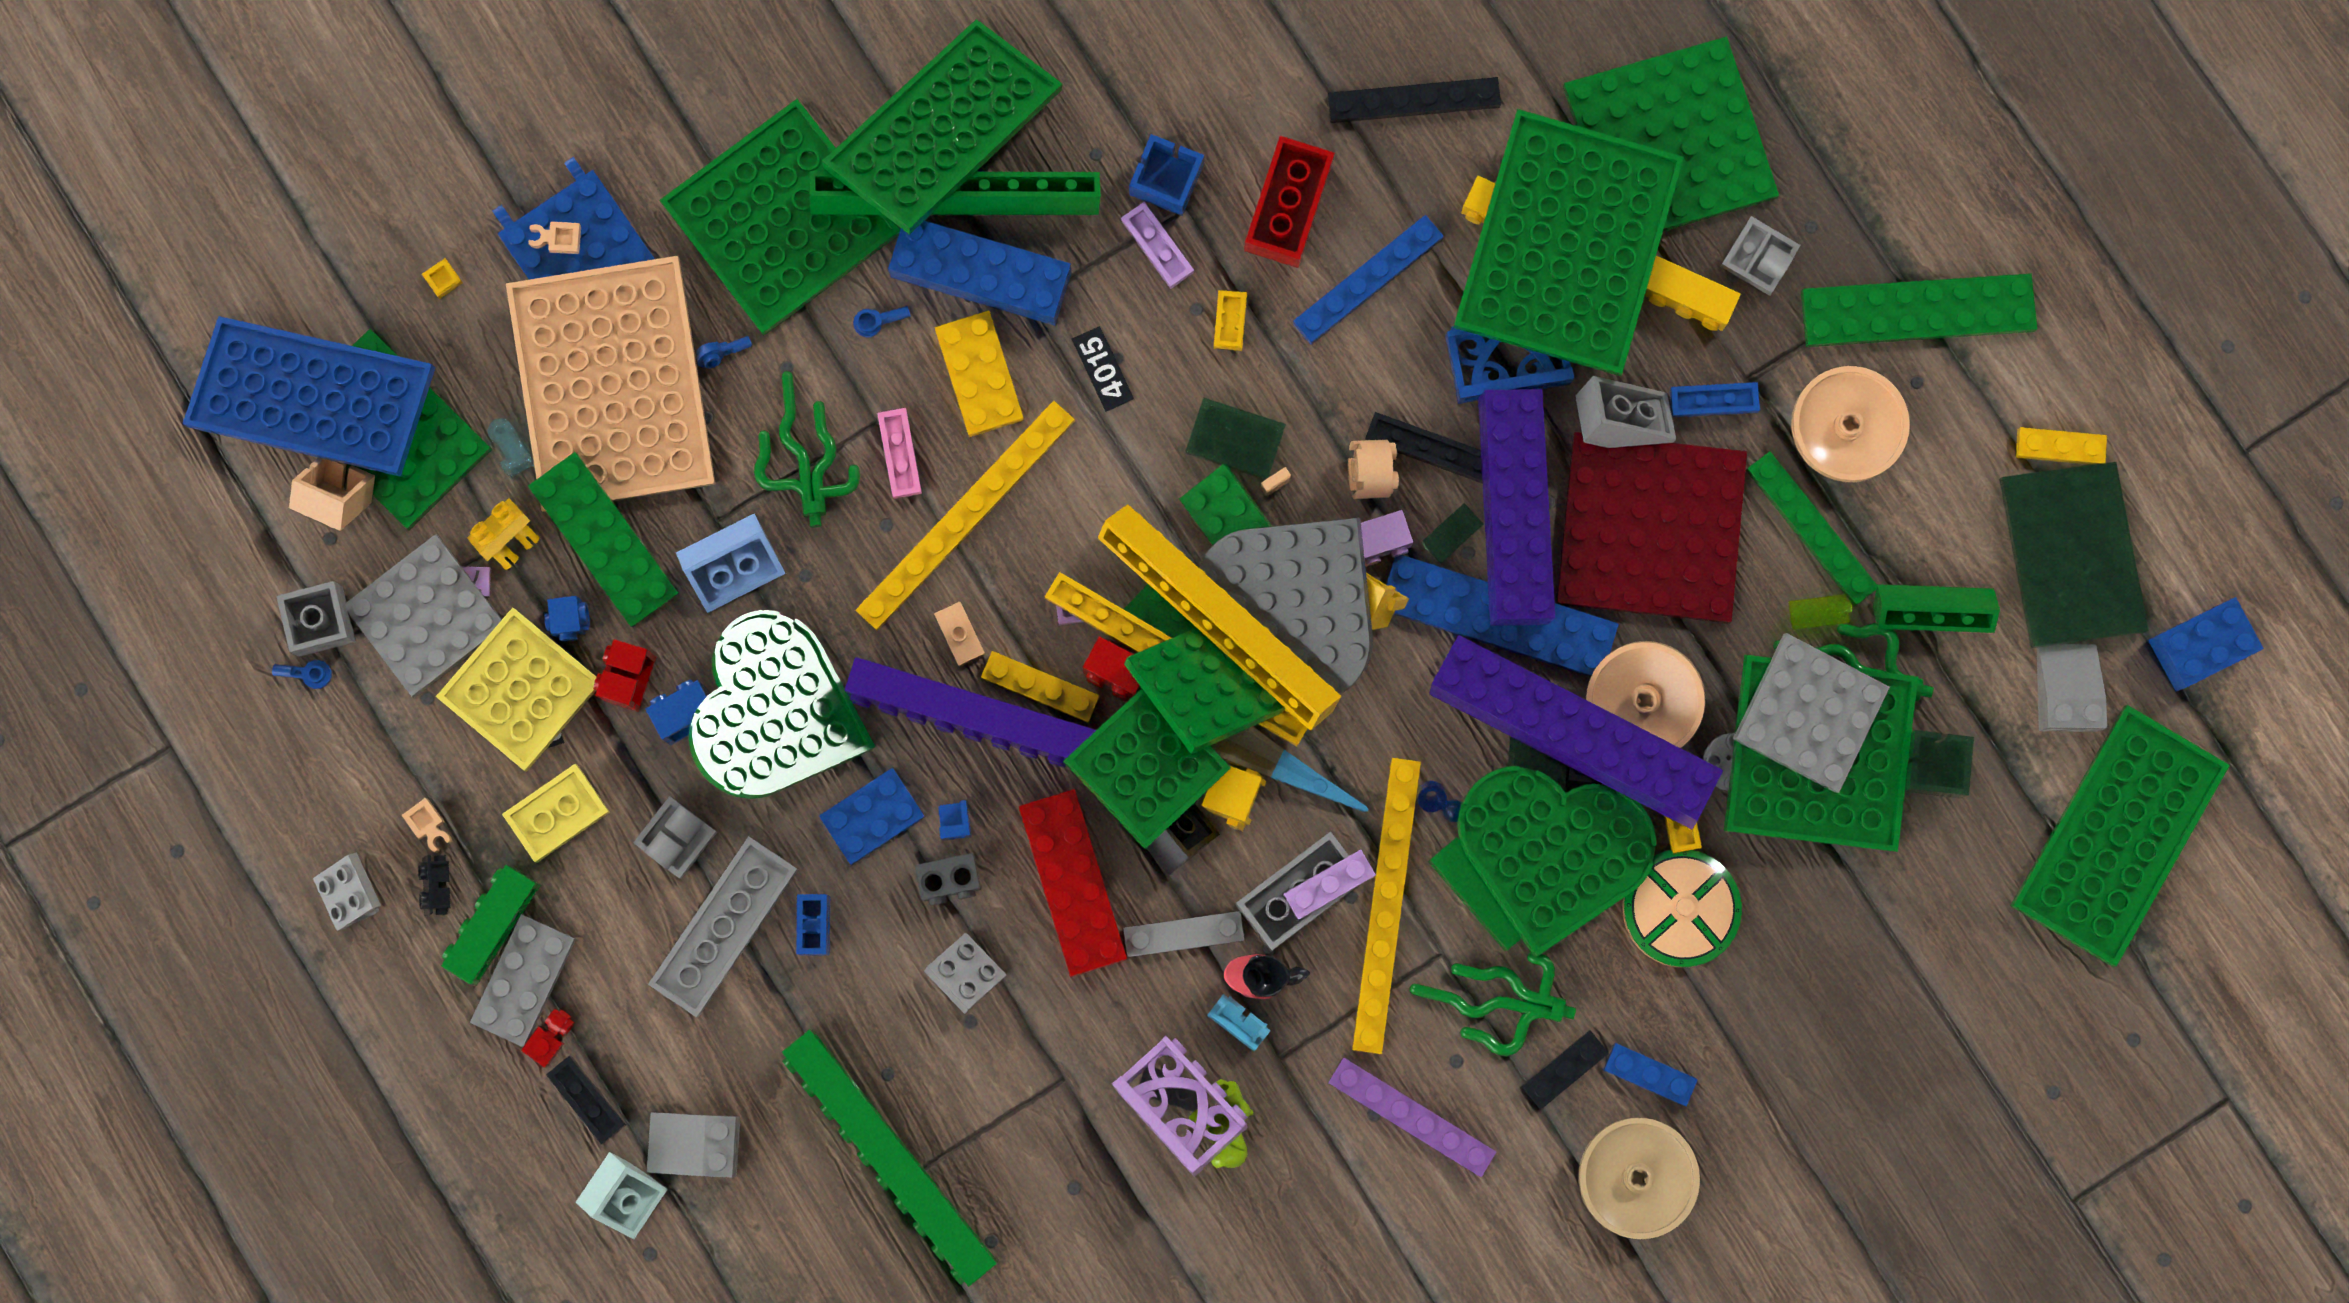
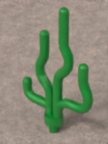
(811, 492)
(1890, 656)
(1538, 1004)

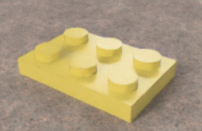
(555, 813)

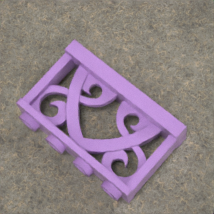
(1186, 1146)

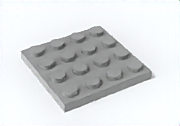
(424, 615)
(1811, 713)

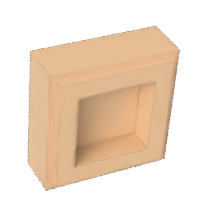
(1275, 481)

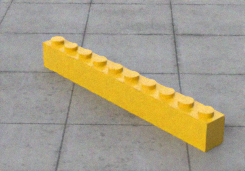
(1668, 283)
(1219, 617)

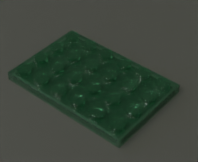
(2073, 555)

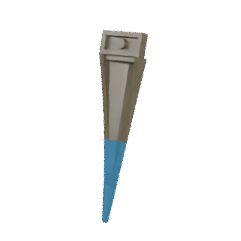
(1259, 753)

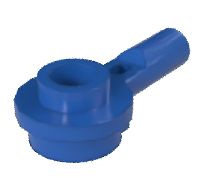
(869, 322)
(711, 353)
(315, 674)

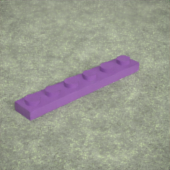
(1412, 1117)

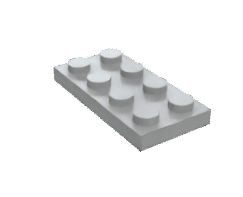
(523, 980)

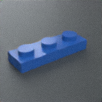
(1714, 399)
(1650, 1074)

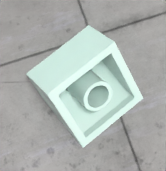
(621, 1196)

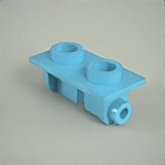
(1247, 1029)

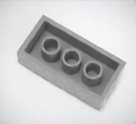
(1268, 908)

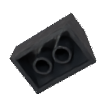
(1183, 839)

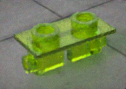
(1819, 611)

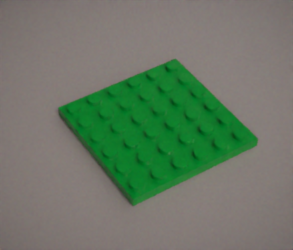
(1691, 108)
(755, 221)
(1785, 804)

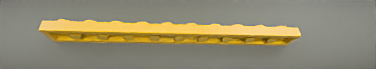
(965, 515)
(1139, 636)
(1386, 906)

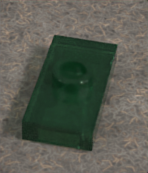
(1452, 533)

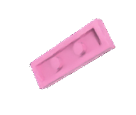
(899, 453)

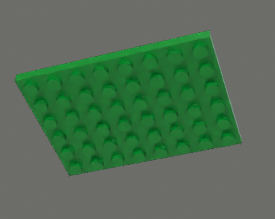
(1568, 242)

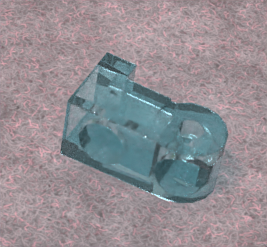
(512, 446)

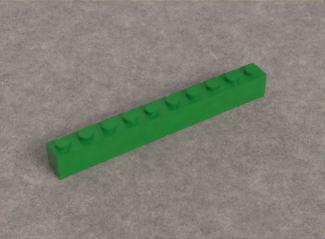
(980, 195)
(889, 1157)

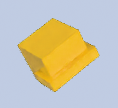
(1383, 602)
(1234, 796)

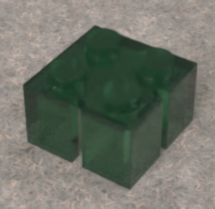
(1939, 767)

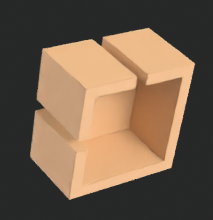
(322, 496)

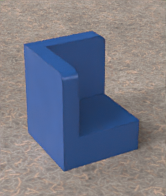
(954, 821)

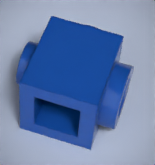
(567, 617)

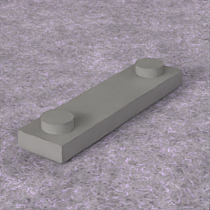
(1183, 934)

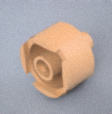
(1372, 469)

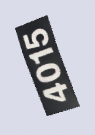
(1102, 369)

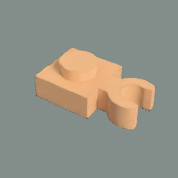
(561, 237)
(424, 822)

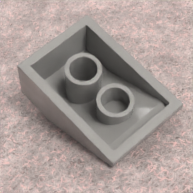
(1623, 414)
(2070, 689)
(693, 1144)

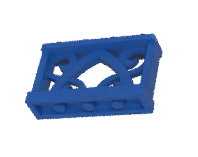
(1544, 377)

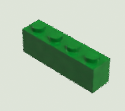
(1936, 608)
(1466, 883)
(490, 924)

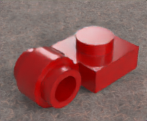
(543, 1044)

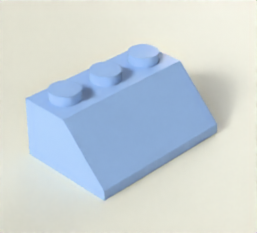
(730, 563)

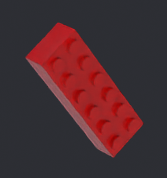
(1072, 883)

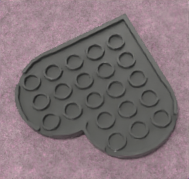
(1304, 588)

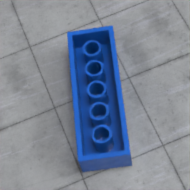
(981, 271)

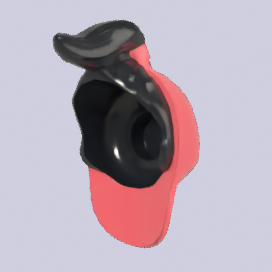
(1261, 976)

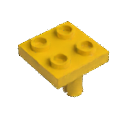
(498, 529)

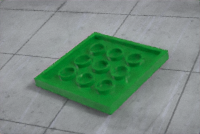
(1200, 690)
(1144, 769)

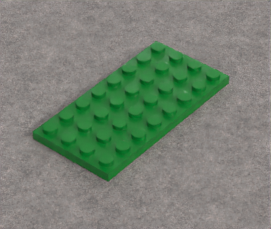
(942, 126)
(2120, 836)

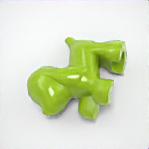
(1236, 1152)

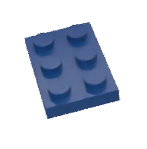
(871, 816)

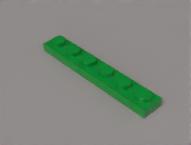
(1812, 528)

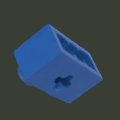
(813, 925)

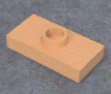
(959, 634)

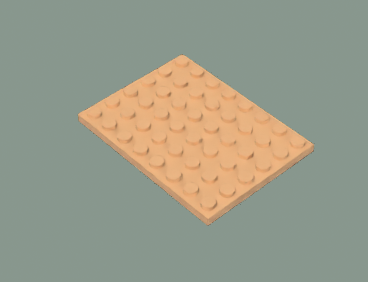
(613, 376)

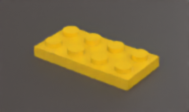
(979, 373)

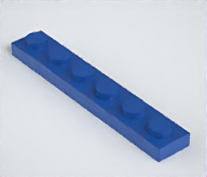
(1368, 279)

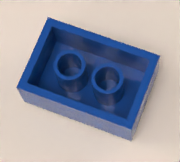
(2205, 644)

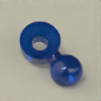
(1439, 801)

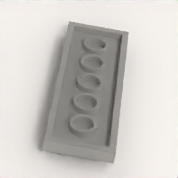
(723, 927)

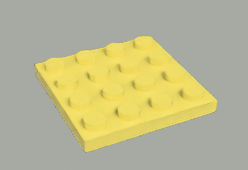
(519, 689)

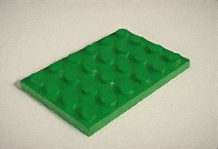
(438, 457)

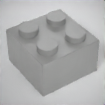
(315, 619)

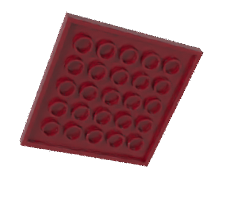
(1652, 529)

